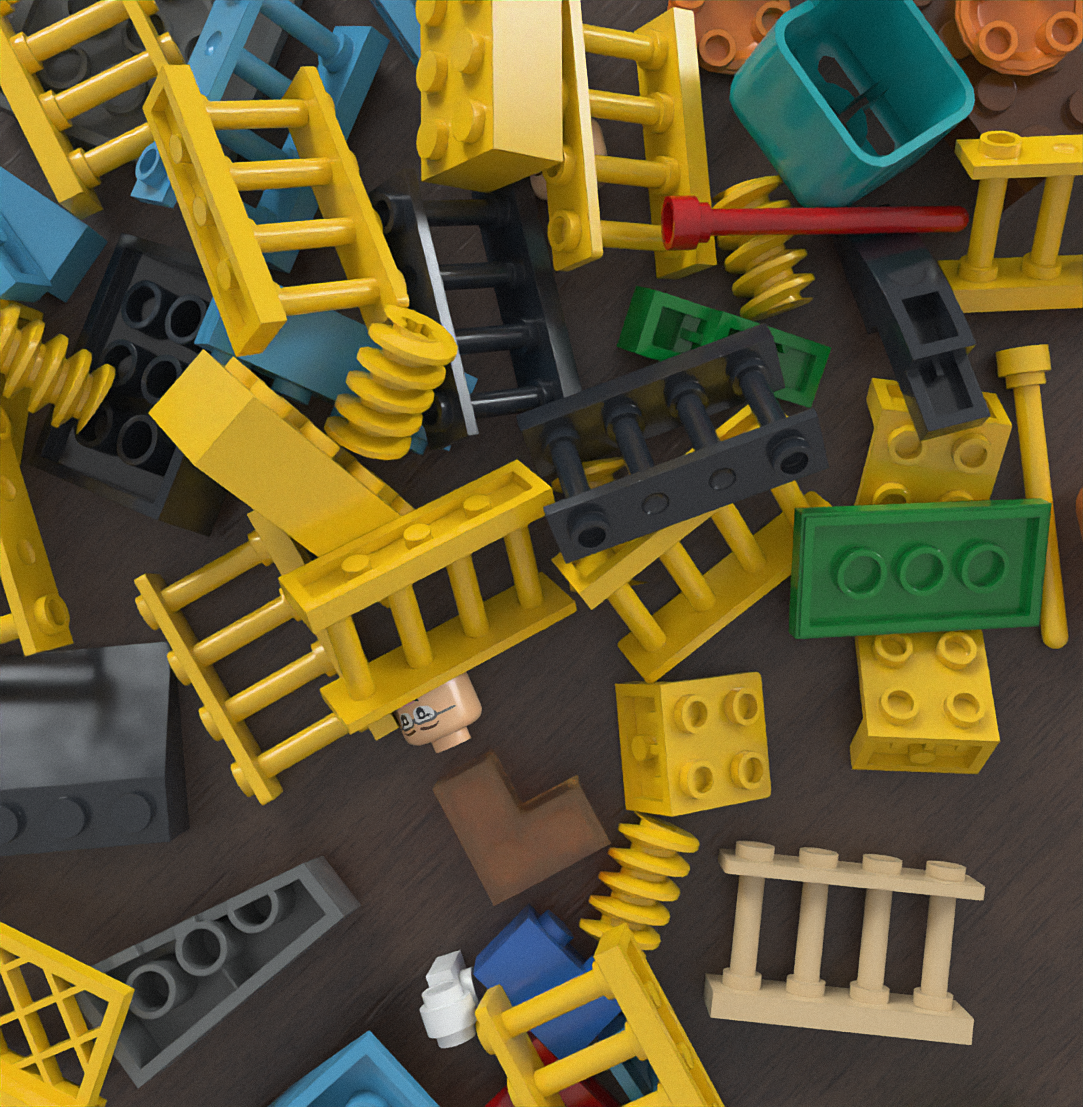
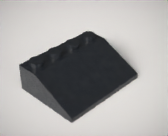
(147, 331)
(90, 750)

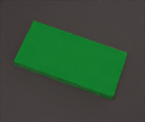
(918, 567)

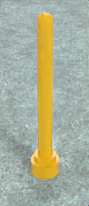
(1024, 373)

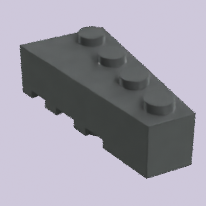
(216, 963)

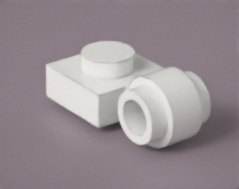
(451, 1001)

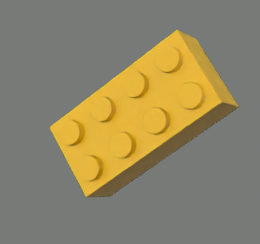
(489, 91)
(273, 456)

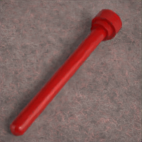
(692, 222)

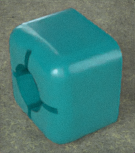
(888, 58)

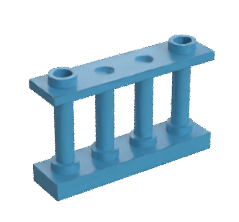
(345, 66)

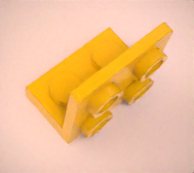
(931, 470)
(924, 703)
(693, 743)

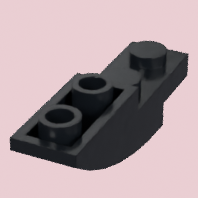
(920, 327)

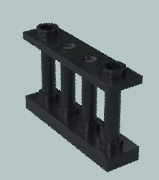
(523, 286)
(654, 401)

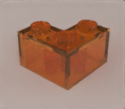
(514, 841)

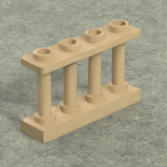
(867, 1004)

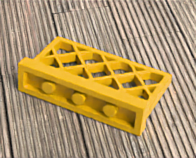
(37, 1077)

